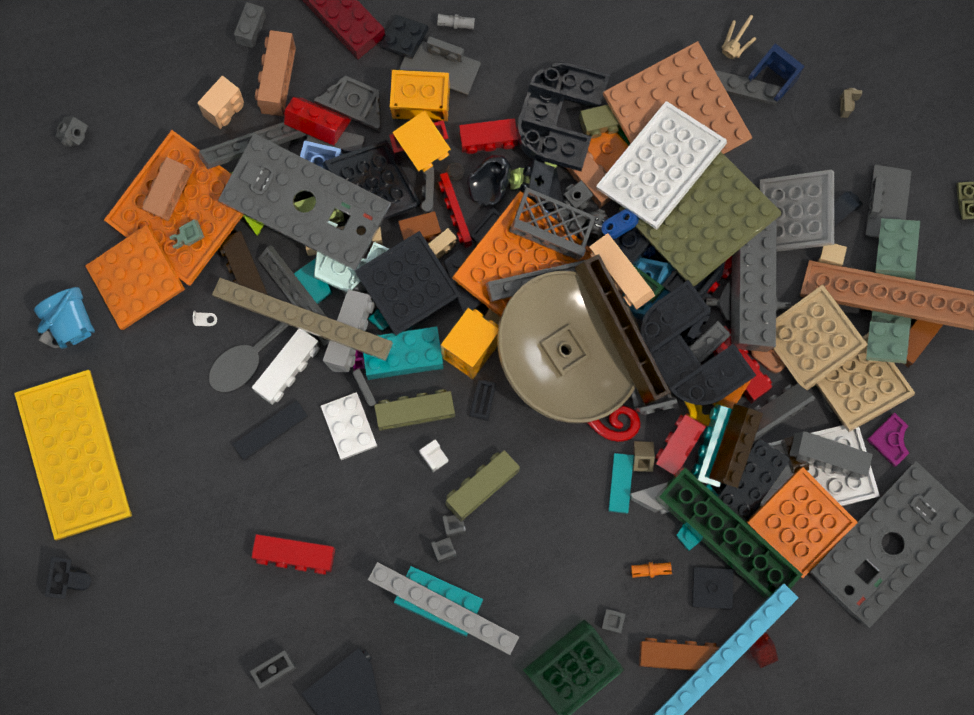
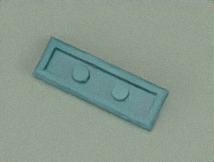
(621, 483)

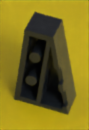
(466, 299)

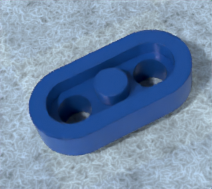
(619, 223)

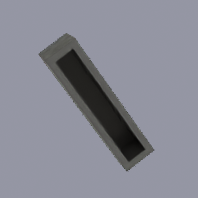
(831, 455)

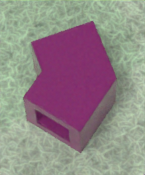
(359, 360)

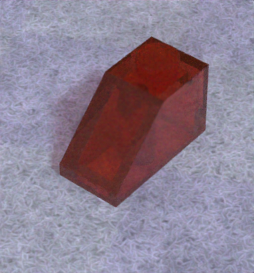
(764, 651)

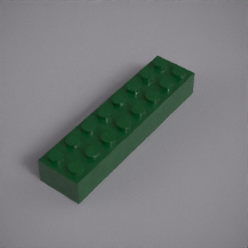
(727, 534)

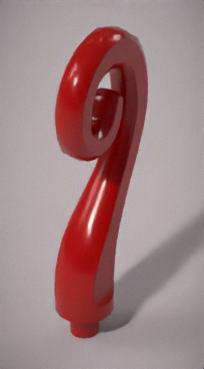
(613, 418)

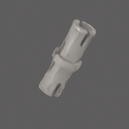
(455, 21)

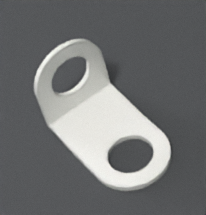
(201, 319)

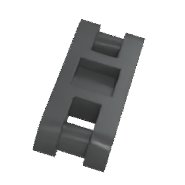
(428, 191)

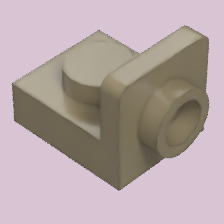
(847, 101)

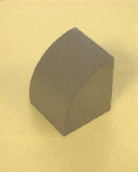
(643, 456)

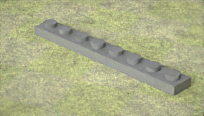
(443, 608)

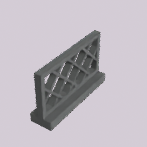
(551, 239)

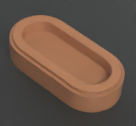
(769, 360)

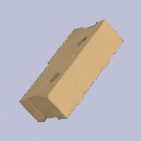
(443, 243)

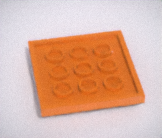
(135, 277)
(802, 521)

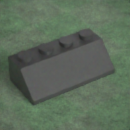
(782, 408)

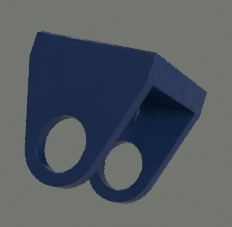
(783, 65)

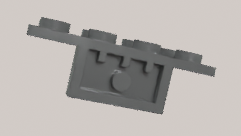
(444, 58)
(887, 197)

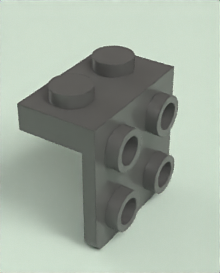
(663, 403)

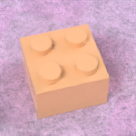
(221, 102)

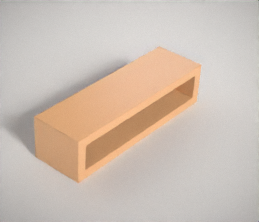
(623, 272)

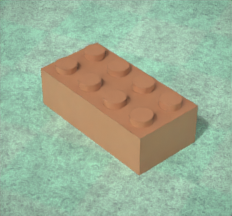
(276, 73)

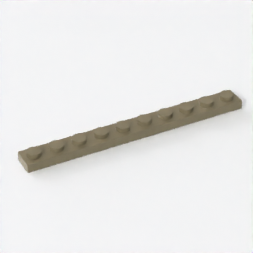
(303, 319)

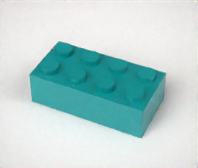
(410, 353)
(444, 589)

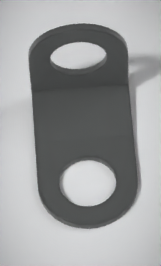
(47, 338)

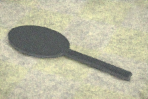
(239, 363)

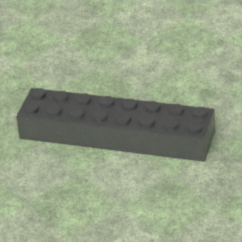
(755, 292)

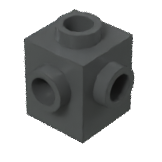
(71, 131)
(579, 190)

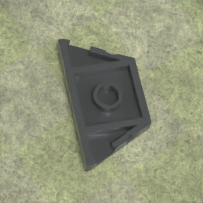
(353, 101)

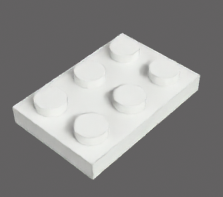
(348, 426)

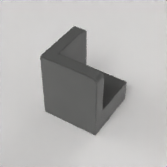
(453, 526)
(443, 550)

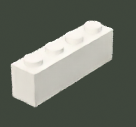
(285, 366)

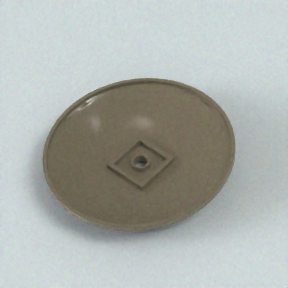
(533, 328)

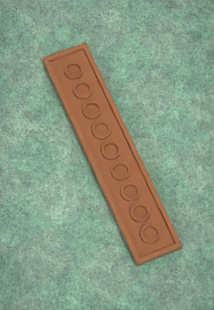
(892, 294)

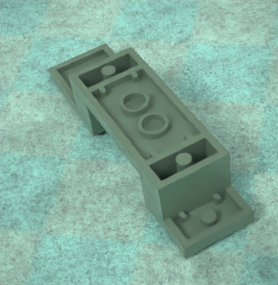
(896, 257)

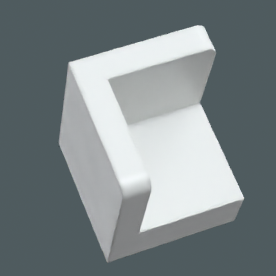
(433, 455)

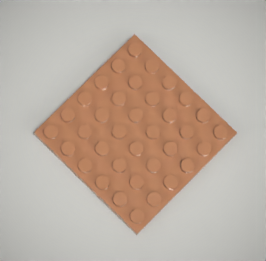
(686, 83)

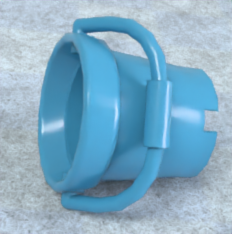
(65, 317)

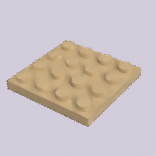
(816, 338)
(864, 389)

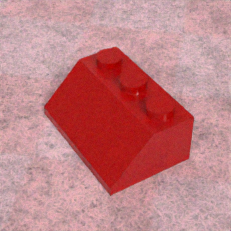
(315, 120)

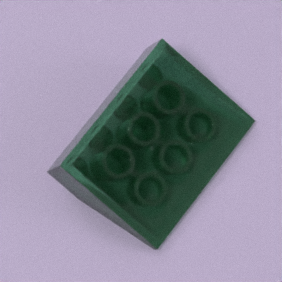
(574, 669)

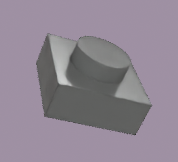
(613, 621)

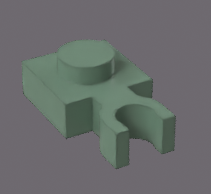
(188, 234)

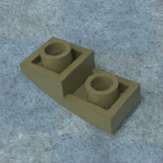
(965, 196)

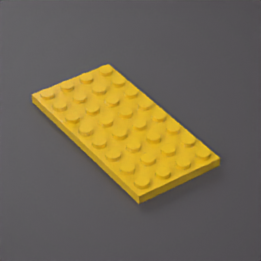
(72, 455)

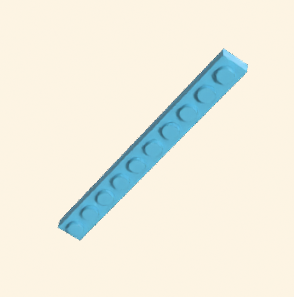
(729, 652)

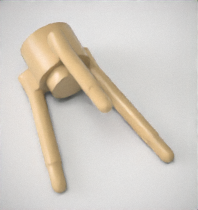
(731, 48)

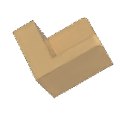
(833, 254)

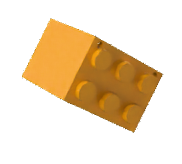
(419, 91)
(422, 141)
(470, 343)

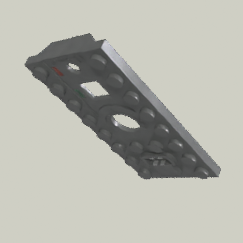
(265, 191)
(918, 512)

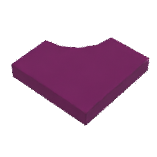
(889, 439)

